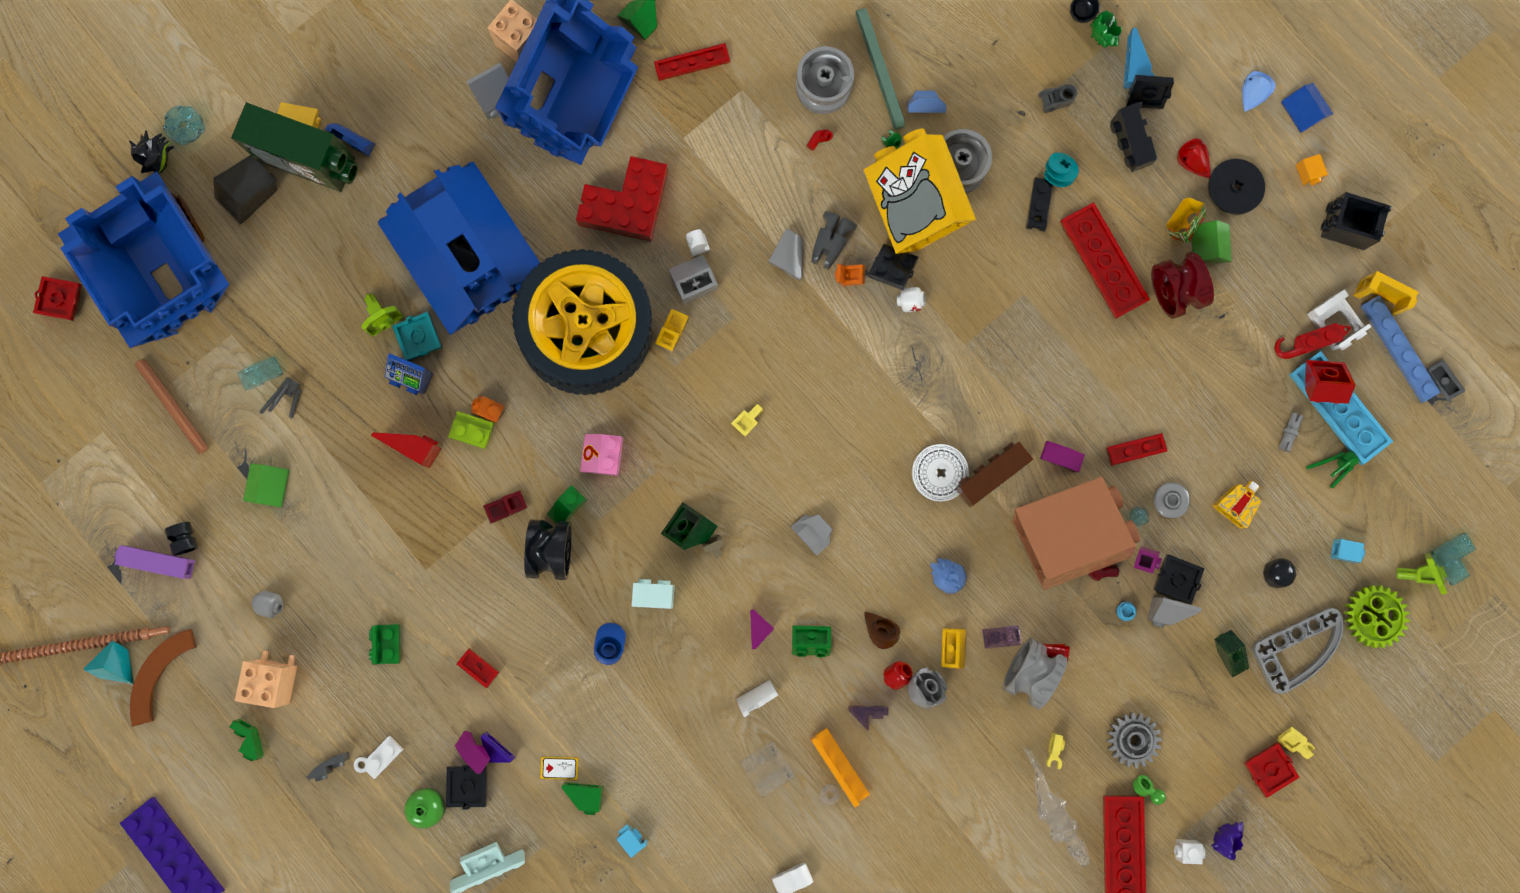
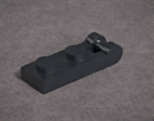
(1039, 204)

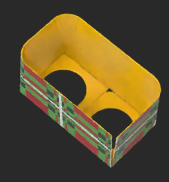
(1187, 207)

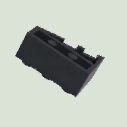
(1132, 137)

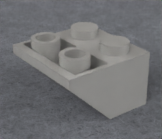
(693, 279)

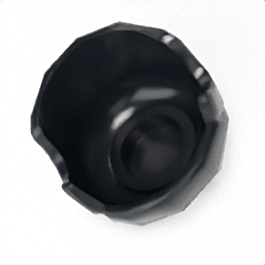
(1084, 10)
(1279, 573)

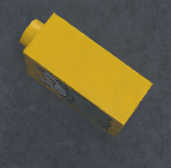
(918, 191)

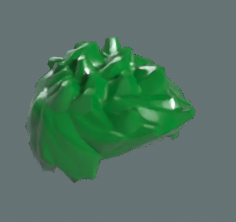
(1105, 29)

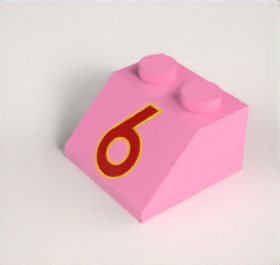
(601, 454)

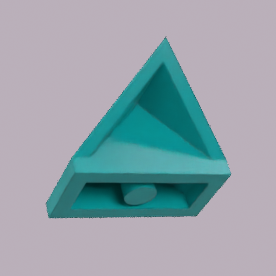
(112, 664)

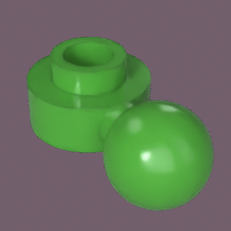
(1144, 787)

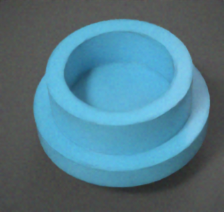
(1126, 611)

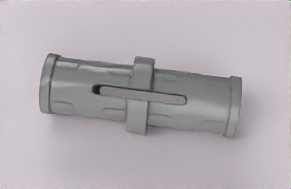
(1290, 432)

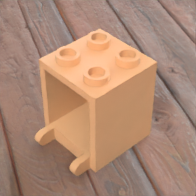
(512, 29)
(266, 682)

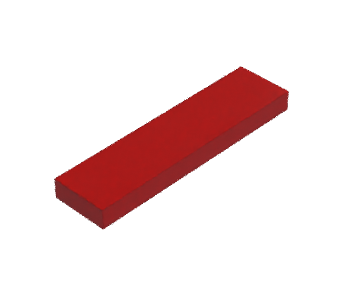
(692, 61)

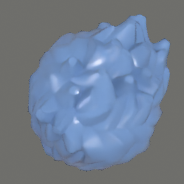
(948, 576)

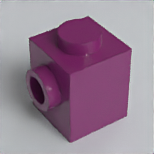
(1147, 560)

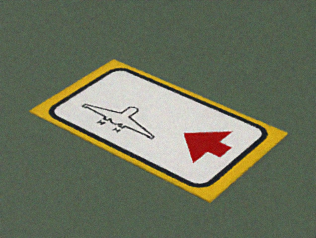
(559, 768)

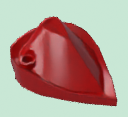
(1195, 157)

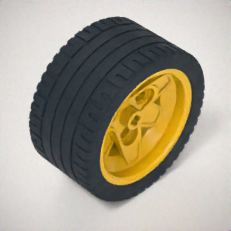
(553, 283)

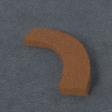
(150, 672)

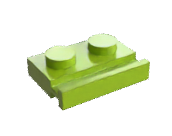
(471, 430)

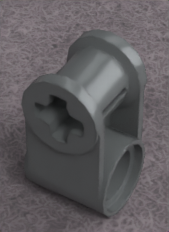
(1054, 99)

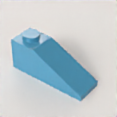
(1136, 59)

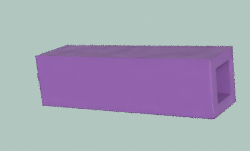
(154, 562)

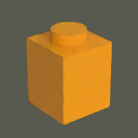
(1312, 170)

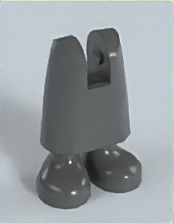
(830, 243)

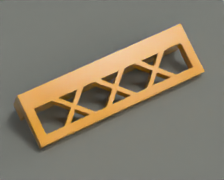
(840, 766)

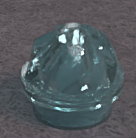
(1139, 516)

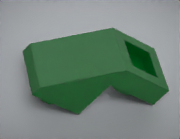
(251, 747)

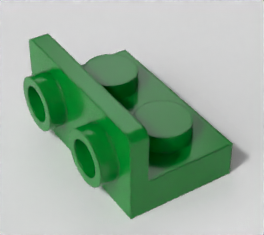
(811, 641)
(385, 644)

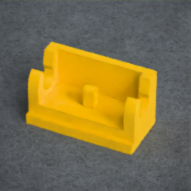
(300, 113)

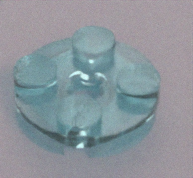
(173, 123)

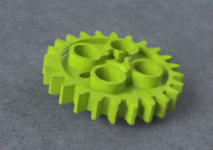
(1386, 602)

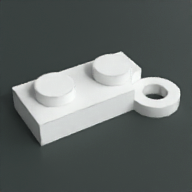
(380, 758)

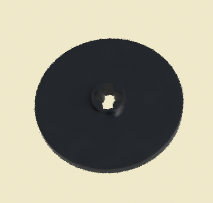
(1236, 200)

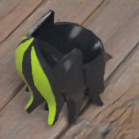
(151, 153)

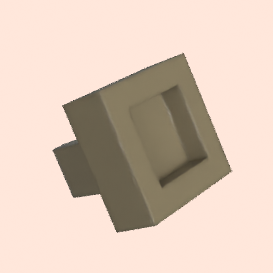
(714, 545)

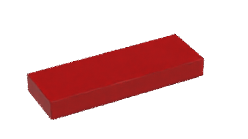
(1136, 449)

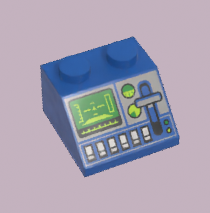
(407, 374)

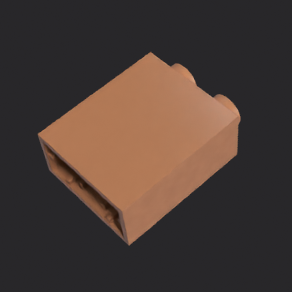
(1075, 532)

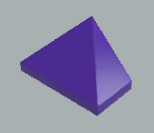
(496, 750)

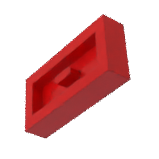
(477, 668)

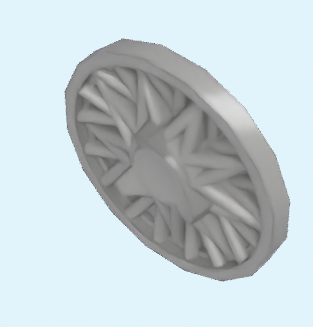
(1171, 500)

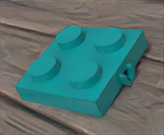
(417, 336)

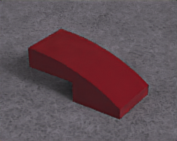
(505, 507)

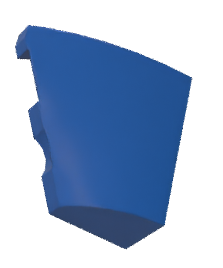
(351, 138)

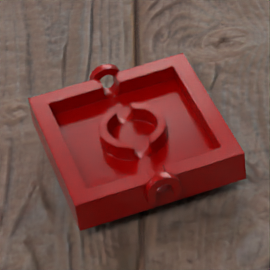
(57, 298)
(1271, 770)

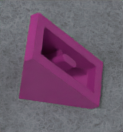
(759, 629)

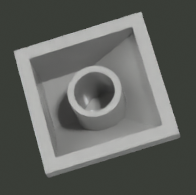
(1168, 612)

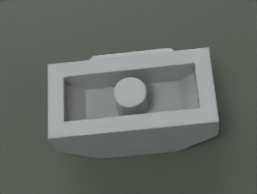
(813, 532)

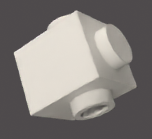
(1189, 851)

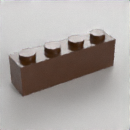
(993, 474)

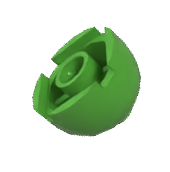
(424, 800)

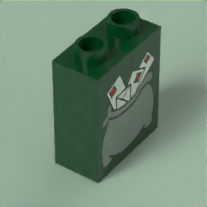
(295, 147)

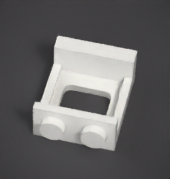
(1330, 307)

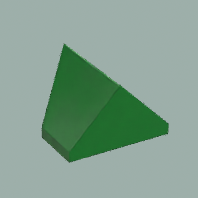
(640, 17)

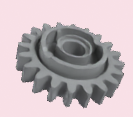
(1146, 741)

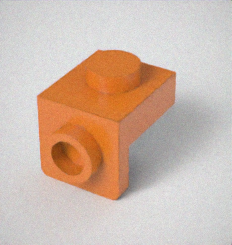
(850, 275)
(487, 408)

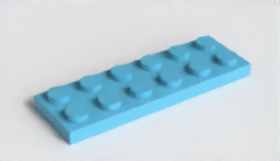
(1349, 421)

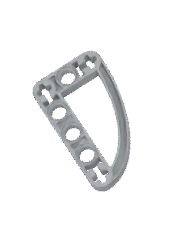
(1306, 632)

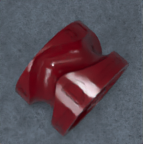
(1182, 285)

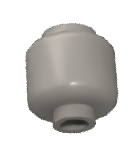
(267, 603)

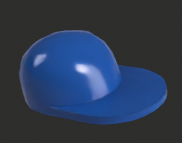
(609, 643)

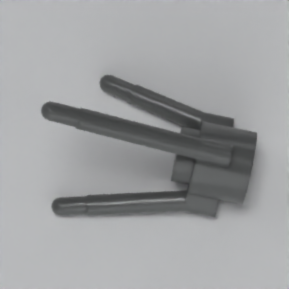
(288, 388)

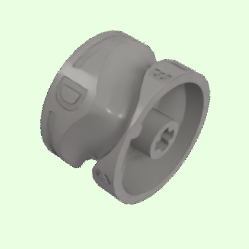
(824, 80)
(970, 155)
(1034, 673)

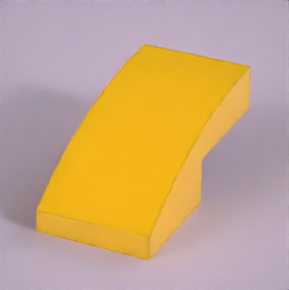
(672, 329)

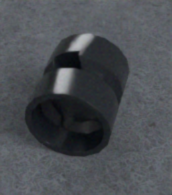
(181, 538)

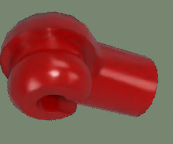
(818, 137)

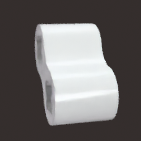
(792, 879)

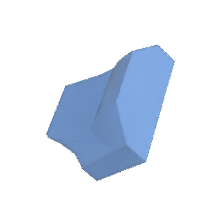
(926, 103)

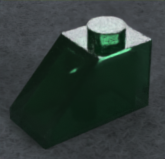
(1232, 652)

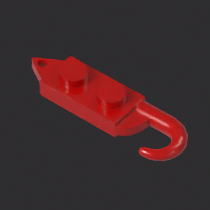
(1313, 340)

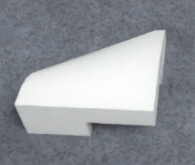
(756, 697)

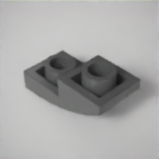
(325, 768)

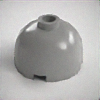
(927, 688)

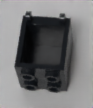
(1355, 221)

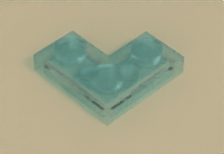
(1449, 557)

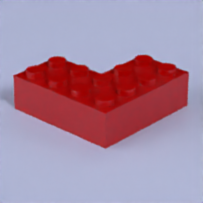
(627, 212)

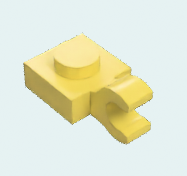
(746, 421)
(1296, 741)
(1055, 746)

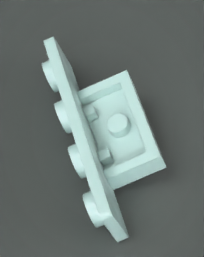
(485, 864)

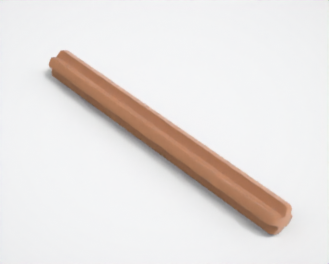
(171, 406)

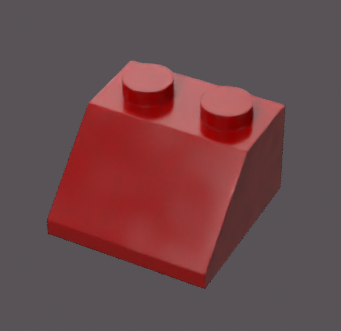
(1328, 382)

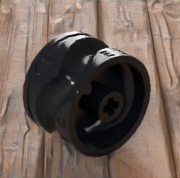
(548, 549)

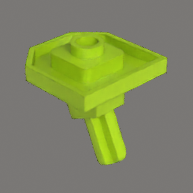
(380, 317)
(1427, 573)

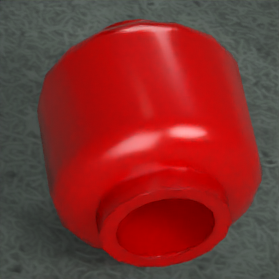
(897, 675)

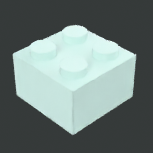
(653, 595)

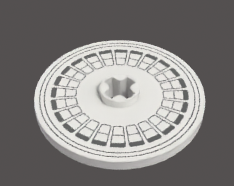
(925, 472)

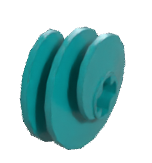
(1061, 170)

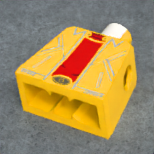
(1239, 504)

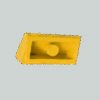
(953, 648)

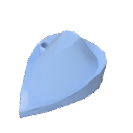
(1256, 89)

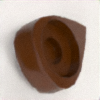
(882, 631)

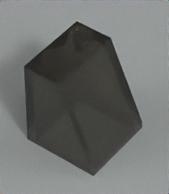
(244, 188)

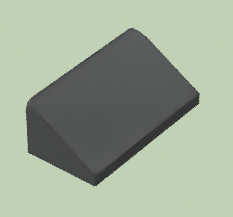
(1445, 379)

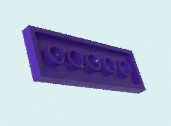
(169, 850)

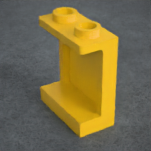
(1388, 289)

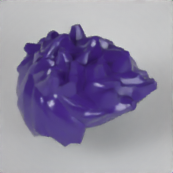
(1228, 840)

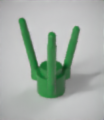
(1345, 462)

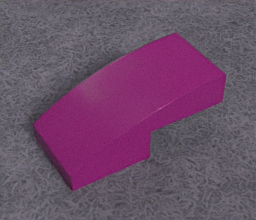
(1062, 456)
(471, 753)

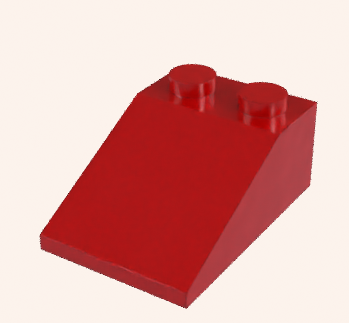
(419, 449)

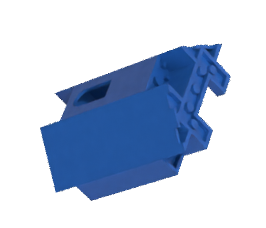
(589, 77)
(439, 213)
(129, 240)

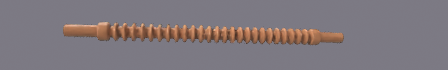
(144, 633)

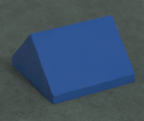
(1306, 107)

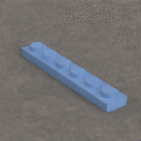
(1400, 349)

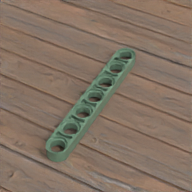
(880, 68)

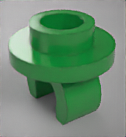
(893, 140)

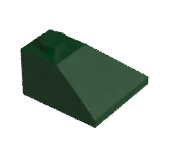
(688, 528)

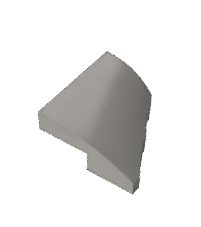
(788, 254)

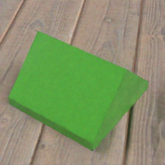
(1212, 242)
(266, 485)

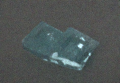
(259, 373)

